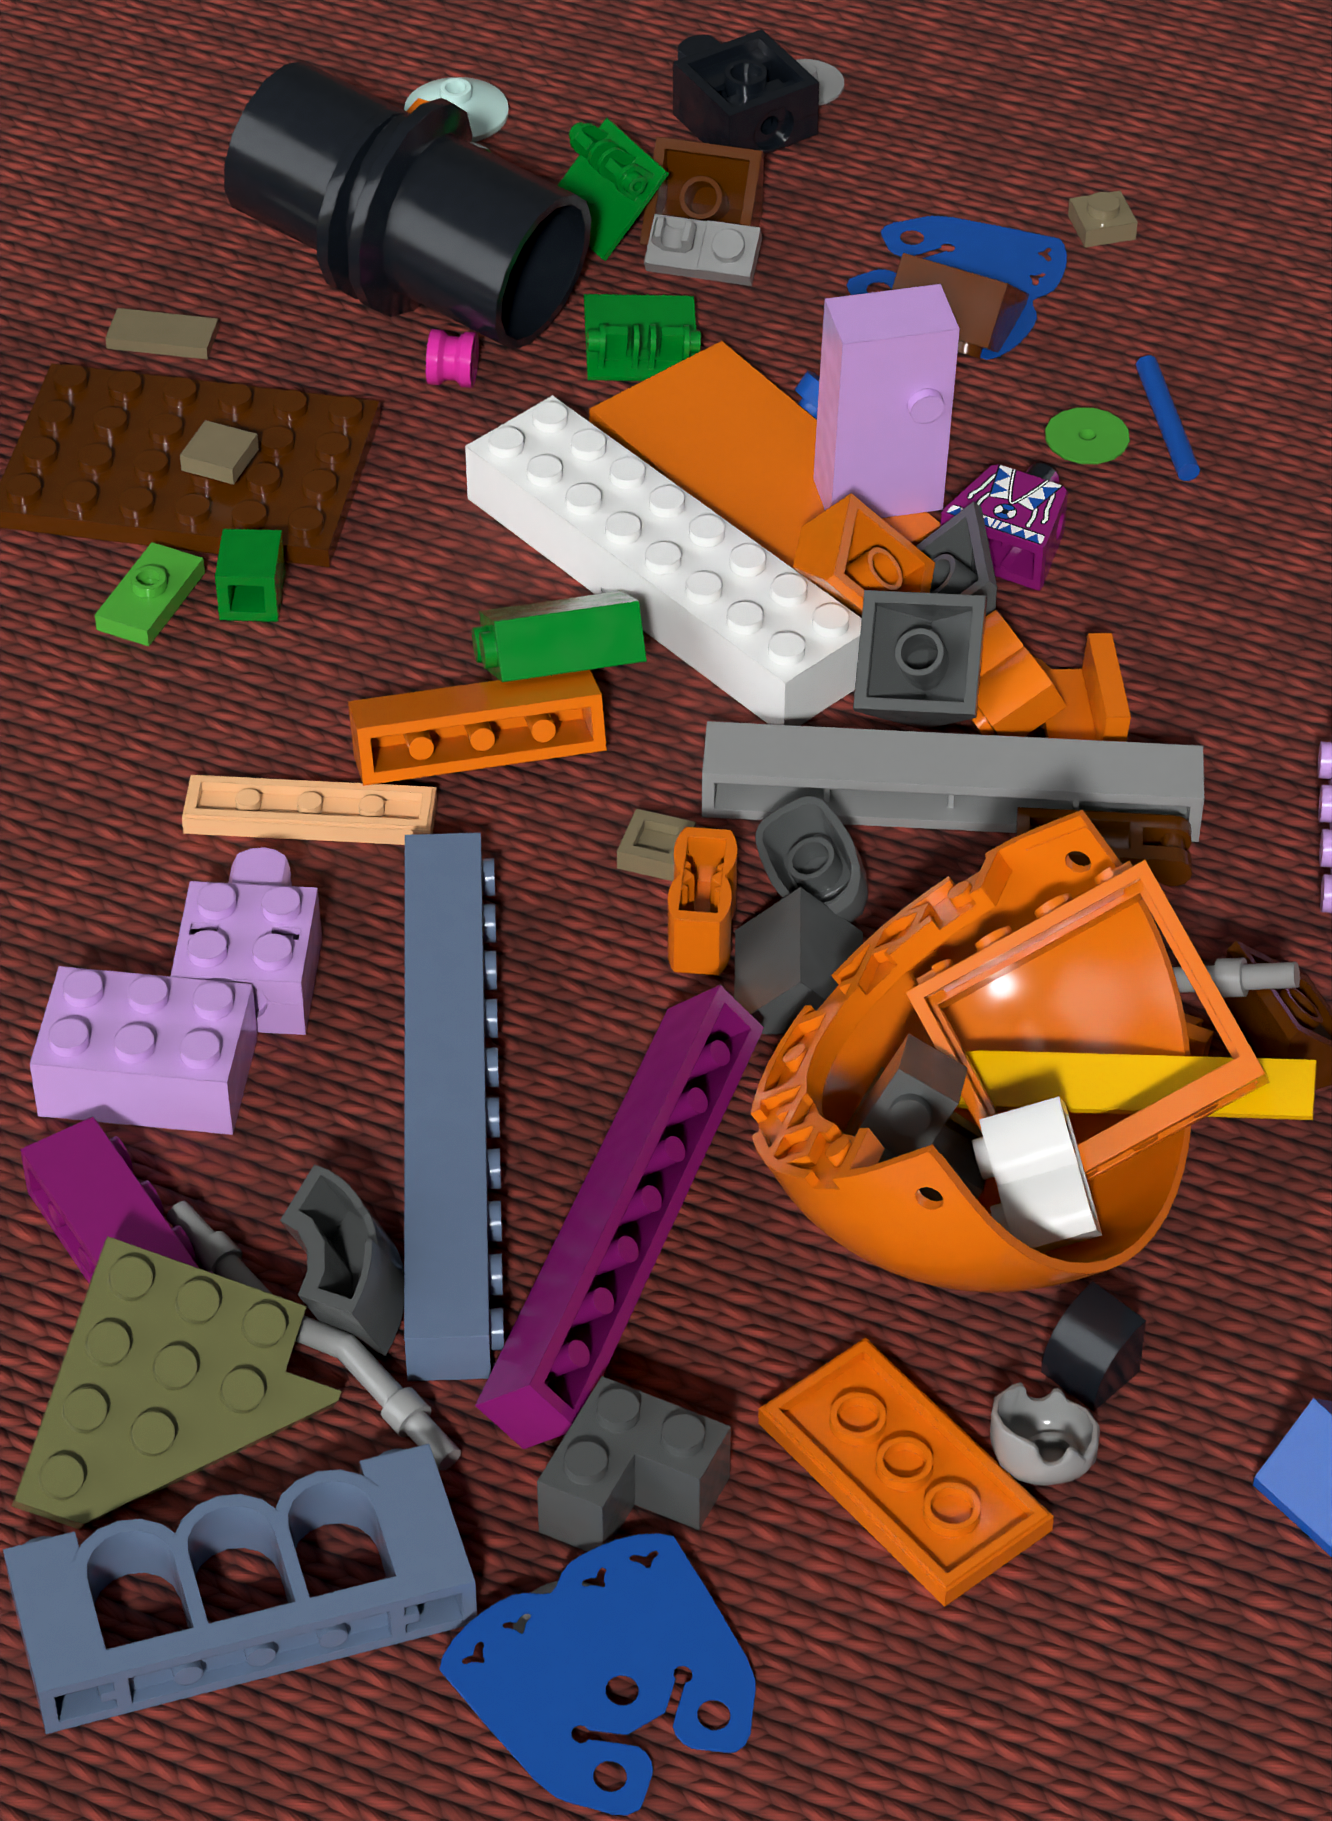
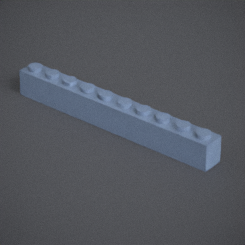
(447, 1111)

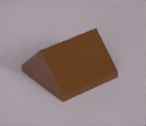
(706, 184)
(1284, 1021)

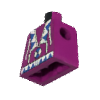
(1021, 519)

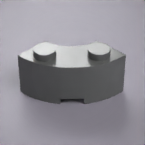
(351, 1261)

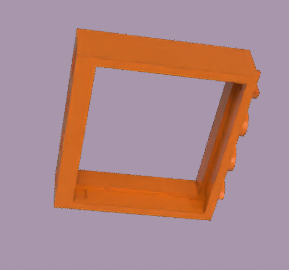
(1055, 924)

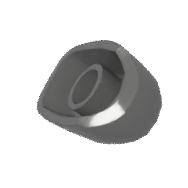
(812, 850)

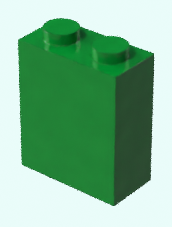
(560, 636)

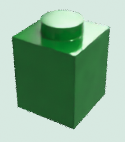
(250, 575)

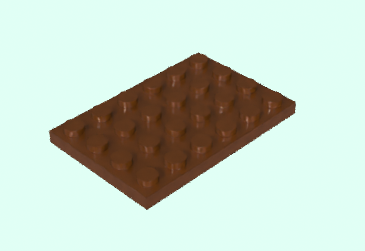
(108, 466)

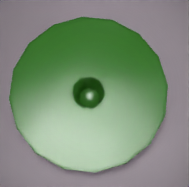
(1087, 435)

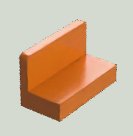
(1093, 696)

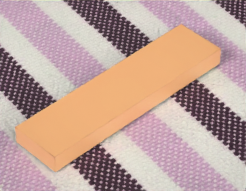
(307, 809)

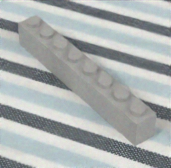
(942, 777)

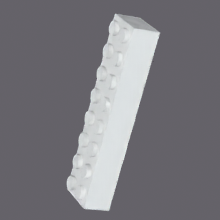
(697, 578)

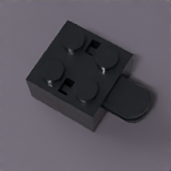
(744, 93)

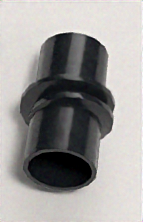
(406, 205)

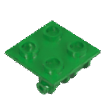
(613, 179)
(637, 334)

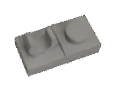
(703, 249)

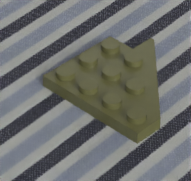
(161, 1384)

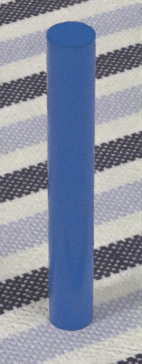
(1167, 418)

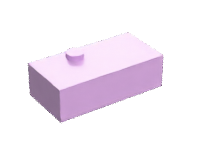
(886, 399)

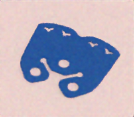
(982, 250)
(582, 1637)

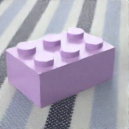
(144, 1050)

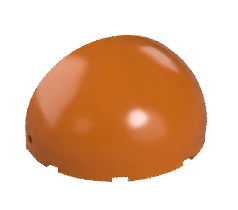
(1088, 995)

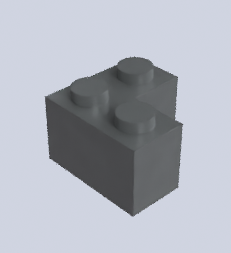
(913, 1105)
(627, 1454)

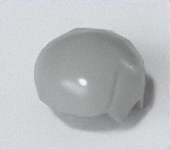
(1042, 1437)

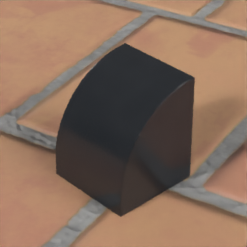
(1095, 1347)

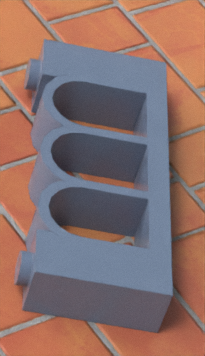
(392, 1500)

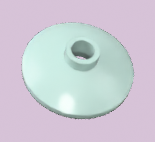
(482, 101)

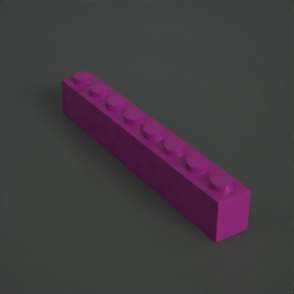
(620, 1219)

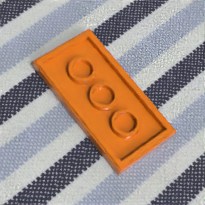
(905, 1471)

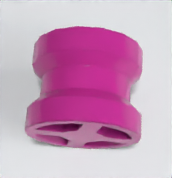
(452, 358)

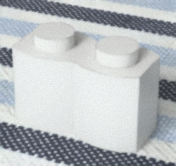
(1037, 1175)

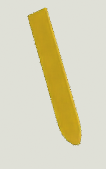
(1134, 1082)

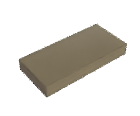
(162, 333)

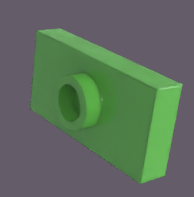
(149, 594)

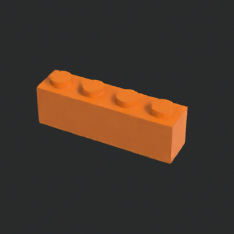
(476, 726)

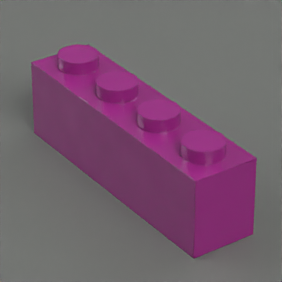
(90, 1193)

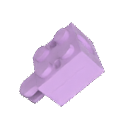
(257, 935)

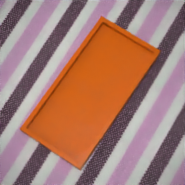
(731, 446)

